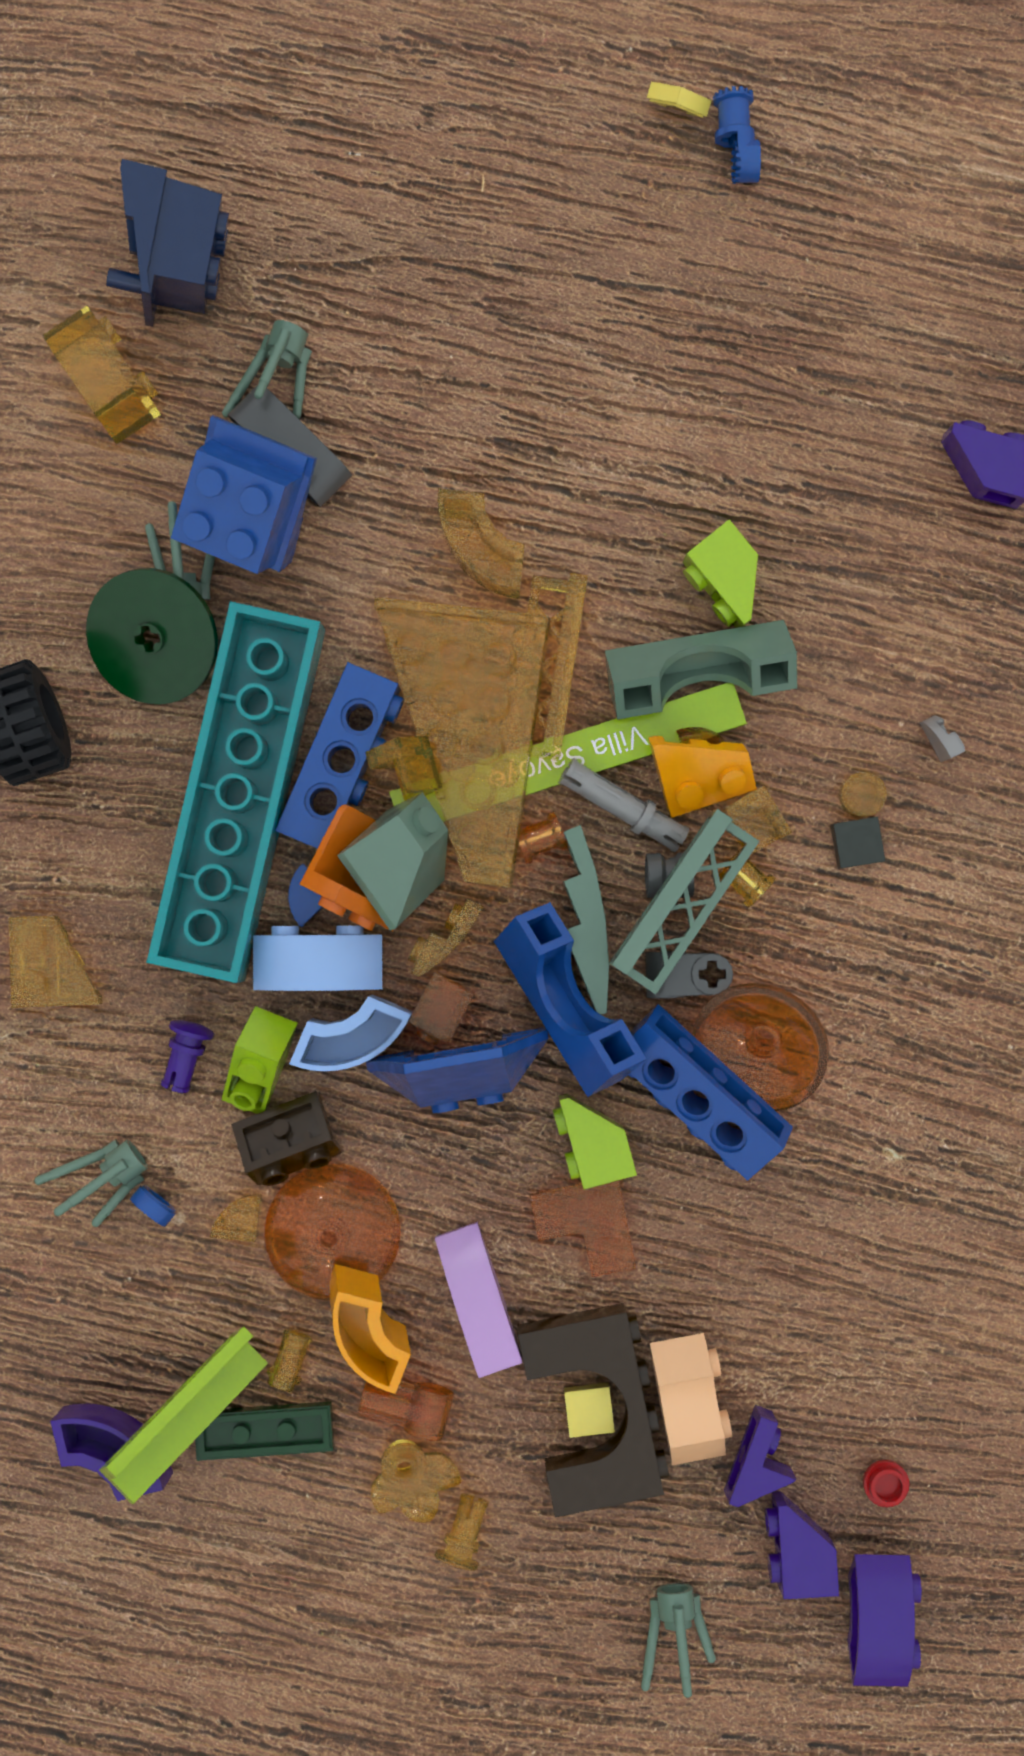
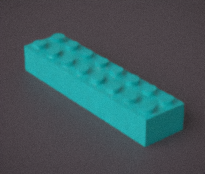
(236, 793)

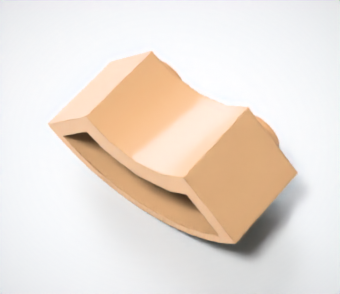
(689, 1399)

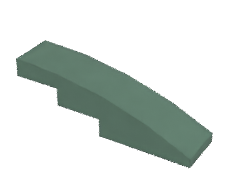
(590, 935)

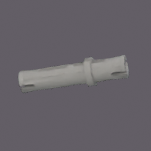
(625, 806)

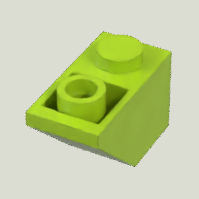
(726, 570)
(258, 1060)
(597, 1142)

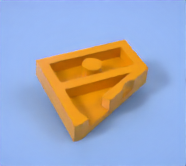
(700, 773)

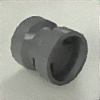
(657, 871)

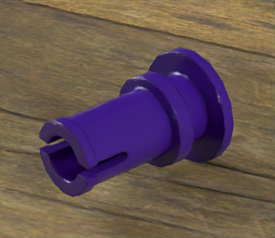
(184, 1054)

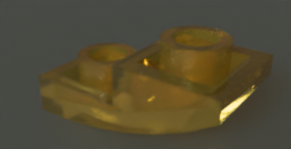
(433, 950)

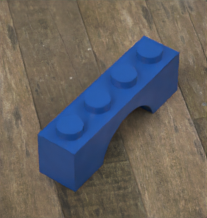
(539, 956)

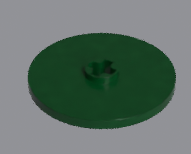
(164, 605)

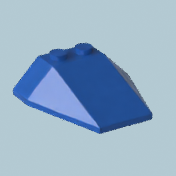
(461, 1073)

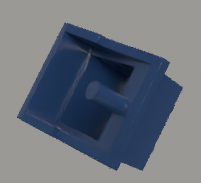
(176, 240)

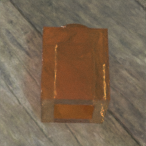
(440, 1009)

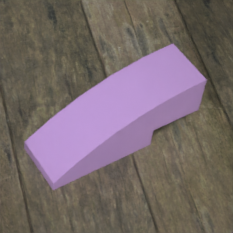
(478, 1300)

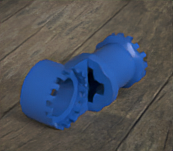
(737, 133)

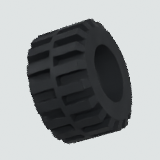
(31, 725)

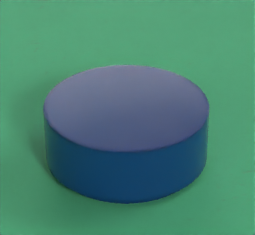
(153, 1205)

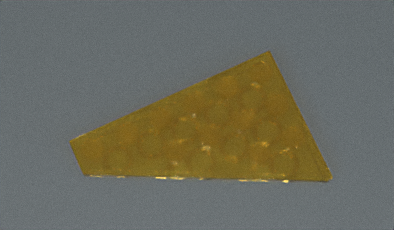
(476, 695)

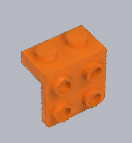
(329, 876)

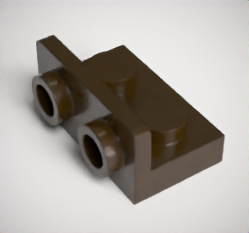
(285, 1140)

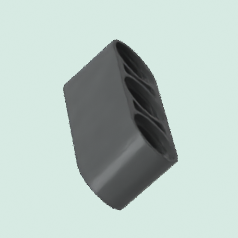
(275, 421)

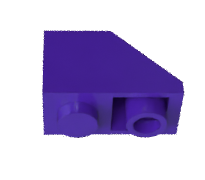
(987, 462)
(803, 1554)

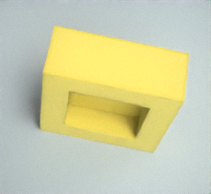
(589, 1410)

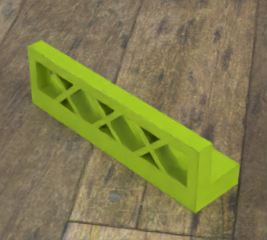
(184, 1416)

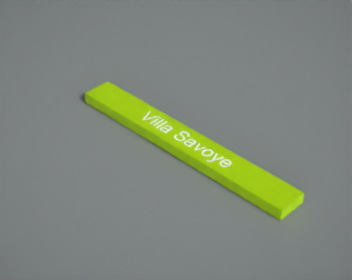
(627, 738)

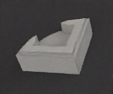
(944, 744)

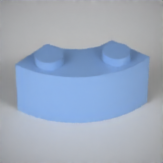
(317, 961)
(350, 1040)

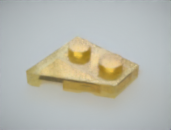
(46, 966)

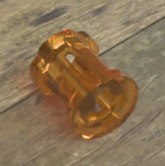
(541, 838)

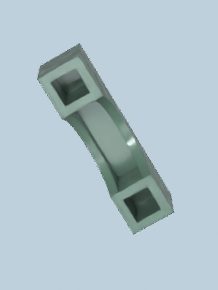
(751, 656)

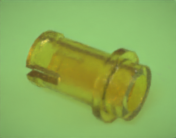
(289, 1360)

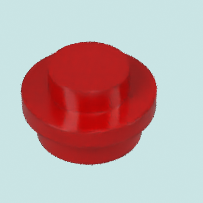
(886, 1483)

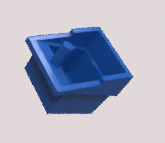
(244, 498)

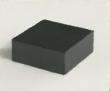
(857, 842)

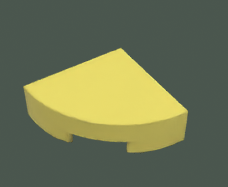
(680, 98)

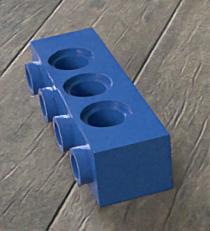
(355, 690)
(728, 1097)

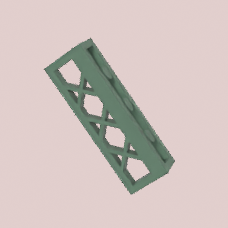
(671, 891)

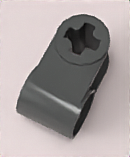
(684, 977)

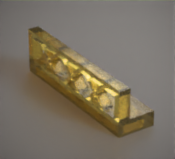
(564, 657)

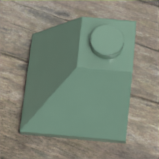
(399, 859)

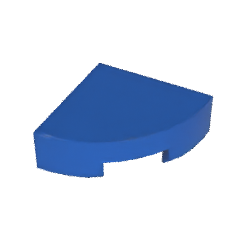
(302, 901)

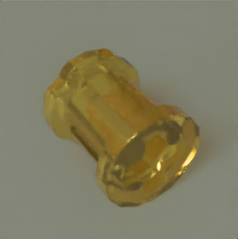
(749, 882)

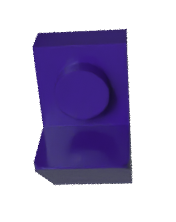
(752, 1471)

